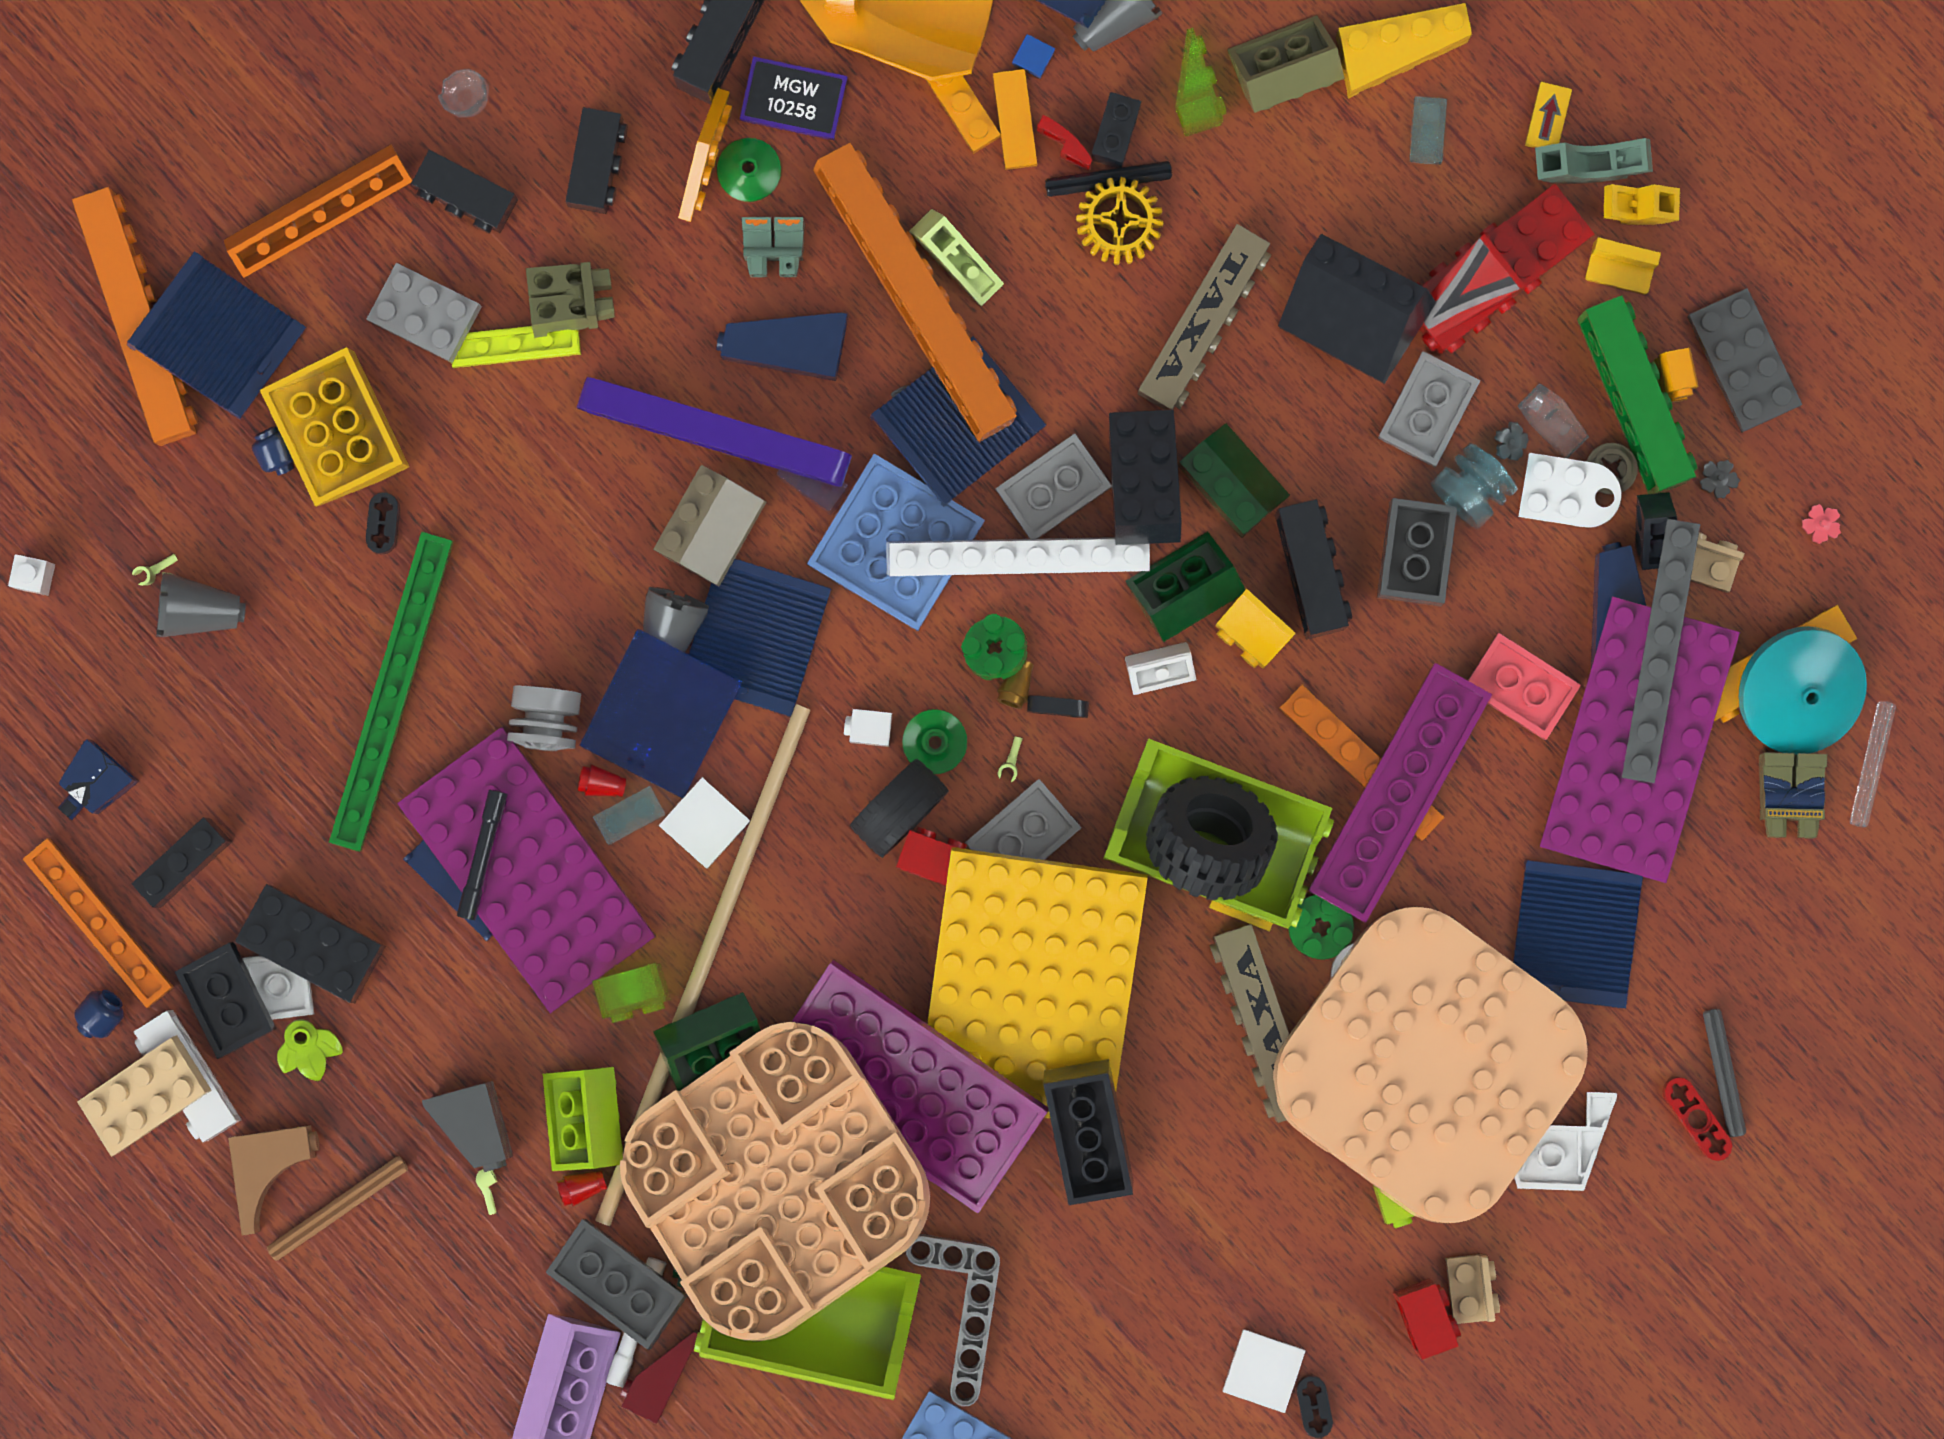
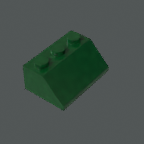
(1233, 480)
(1186, 586)
(705, 1038)

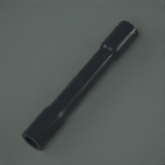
(491, 818)

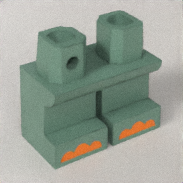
(759, 244)

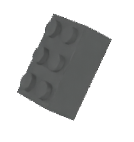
(1416, 552)

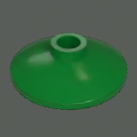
(753, 185)
(939, 724)

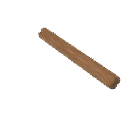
(337, 1208)

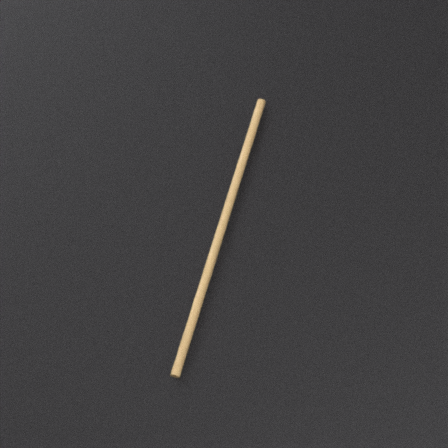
(716, 929)

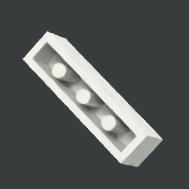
(213, 1111)

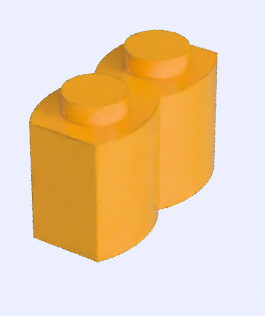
(1677, 374)

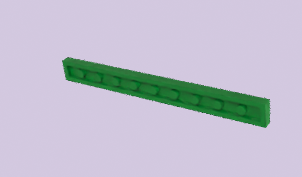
(391, 691)

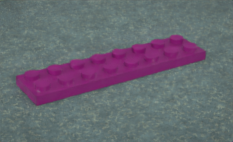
(1400, 792)

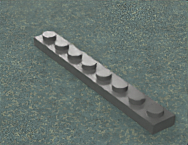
(1660, 650)

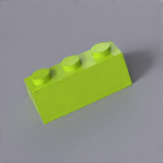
(583, 1119)

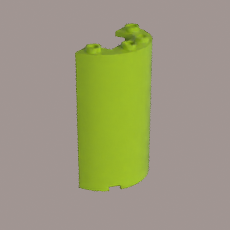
(1297, 819)
(846, 1345)

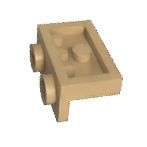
(1715, 563)
(1471, 1288)

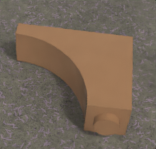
(258, 1163)

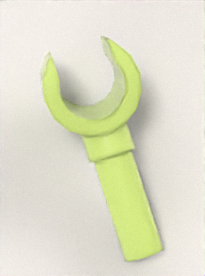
(154, 569)
(1012, 758)
(484, 1180)

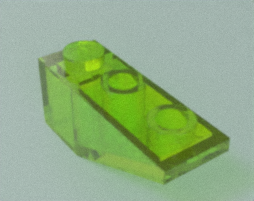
(1196, 99)

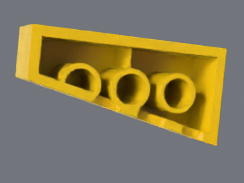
(1398, 44)

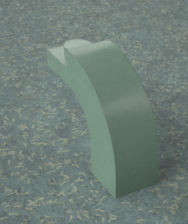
(1591, 164)

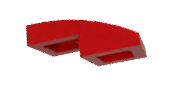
(1072, 150)

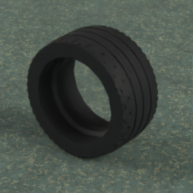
(899, 808)

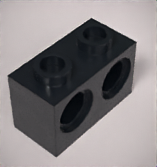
(1116, 130)
(1651, 521)

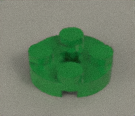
(989, 631)
(1313, 944)

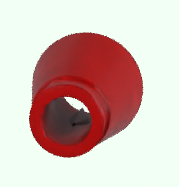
(600, 782)
(580, 1187)

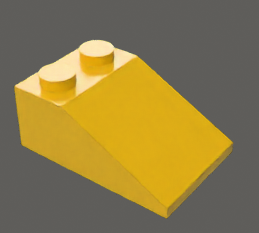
(1254, 630)

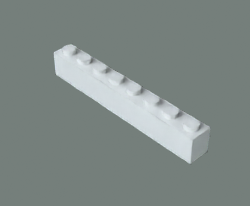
(1014, 556)

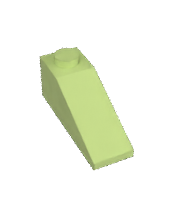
(956, 256)

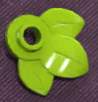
(310, 1053)

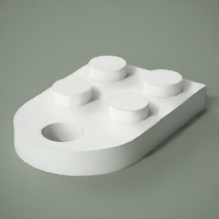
(1566, 491)

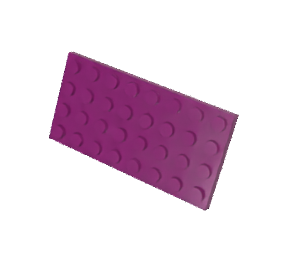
(1623, 819)
(543, 884)
(946, 1102)

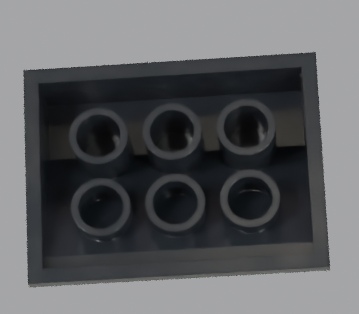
(1355, 308)

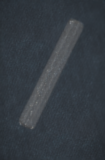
(1872, 764)

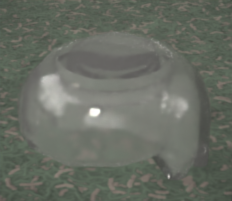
(464, 93)

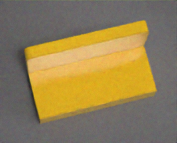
(1621, 266)

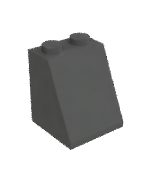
(473, 1124)

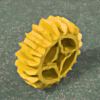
(1134, 220)

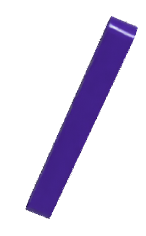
(714, 431)

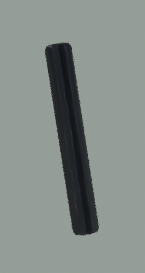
(1086, 181)

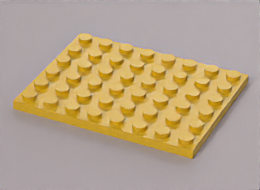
(1036, 963)

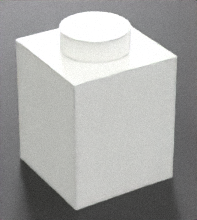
(31, 575)
(869, 727)

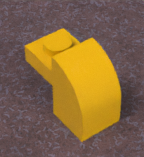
(1642, 205)

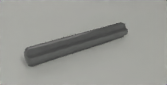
(1724, 1072)

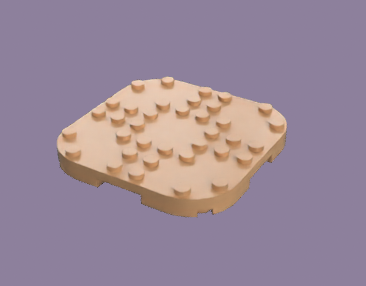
(1430, 1065)
(775, 1182)

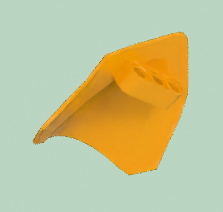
(914, 35)

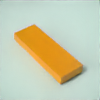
(1015, 119)

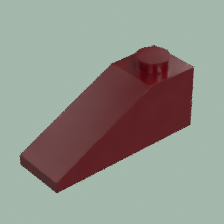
(655, 1384)

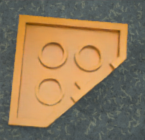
(705, 154)

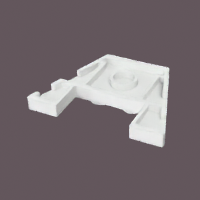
(1568, 1152)

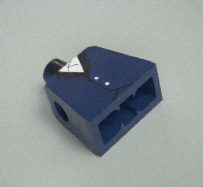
(93, 781)

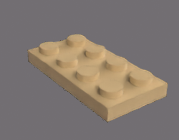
(144, 1095)

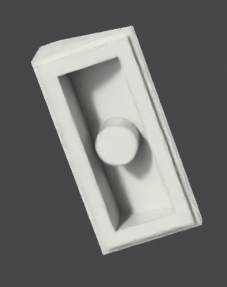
(1160, 668)

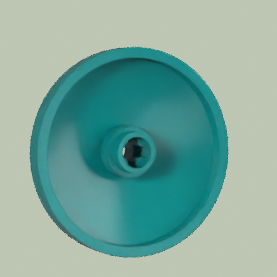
(1802, 690)

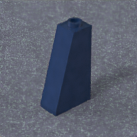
(791, 345)
(1613, 576)

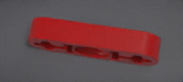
(1718, 1134)

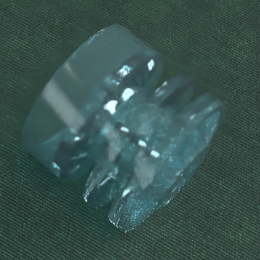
(1479, 480)

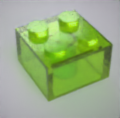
(630, 991)

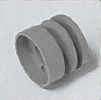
(544, 717)

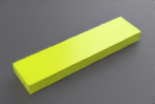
(514, 346)

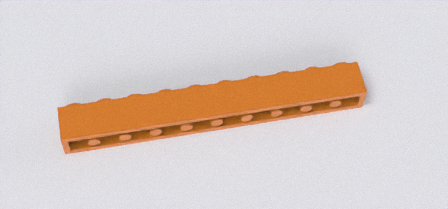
(915, 292)

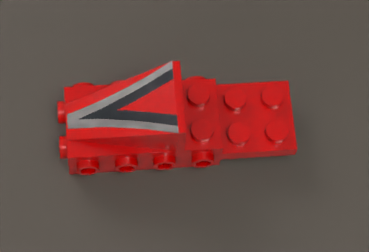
(1500, 268)

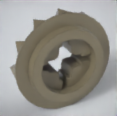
(1611, 453)

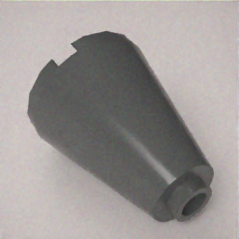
(1115, 21)
(195, 607)
(673, 617)

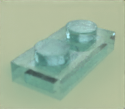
(1428, 130)
(629, 815)

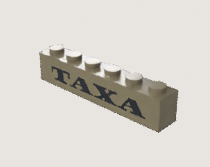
(1204, 318)
(1255, 1006)

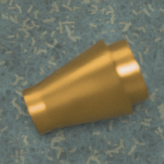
(1015, 690)

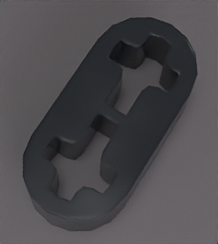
(374, 523)
(1058, 706)
(1322, 1405)

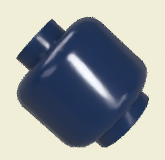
(272, 452)
(99, 1014)

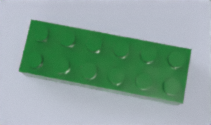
(1636, 395)

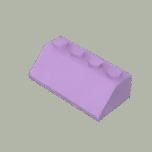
(566, 1380)

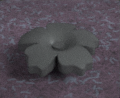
(1511, 441)
(1719, 478)

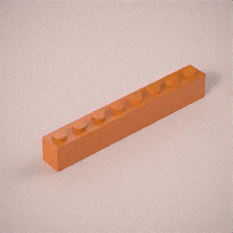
(129, 303)

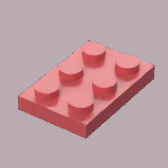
(1524, 686)

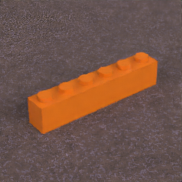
(317, 211)

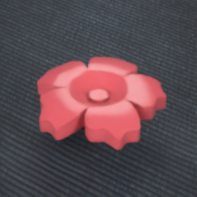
(1822, 524)

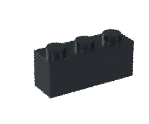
(596, 160)
(463, 193)
(181, 862)

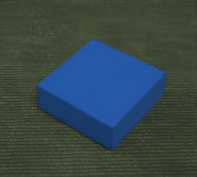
(1033, 56)

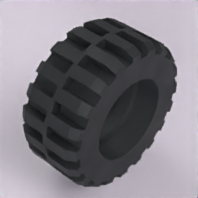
(1202, 864)

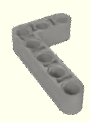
(971, 1307)

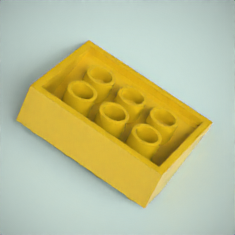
(334, 427)

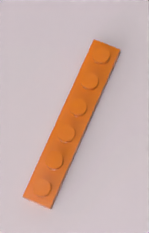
(1342, 744)
(98, 923)

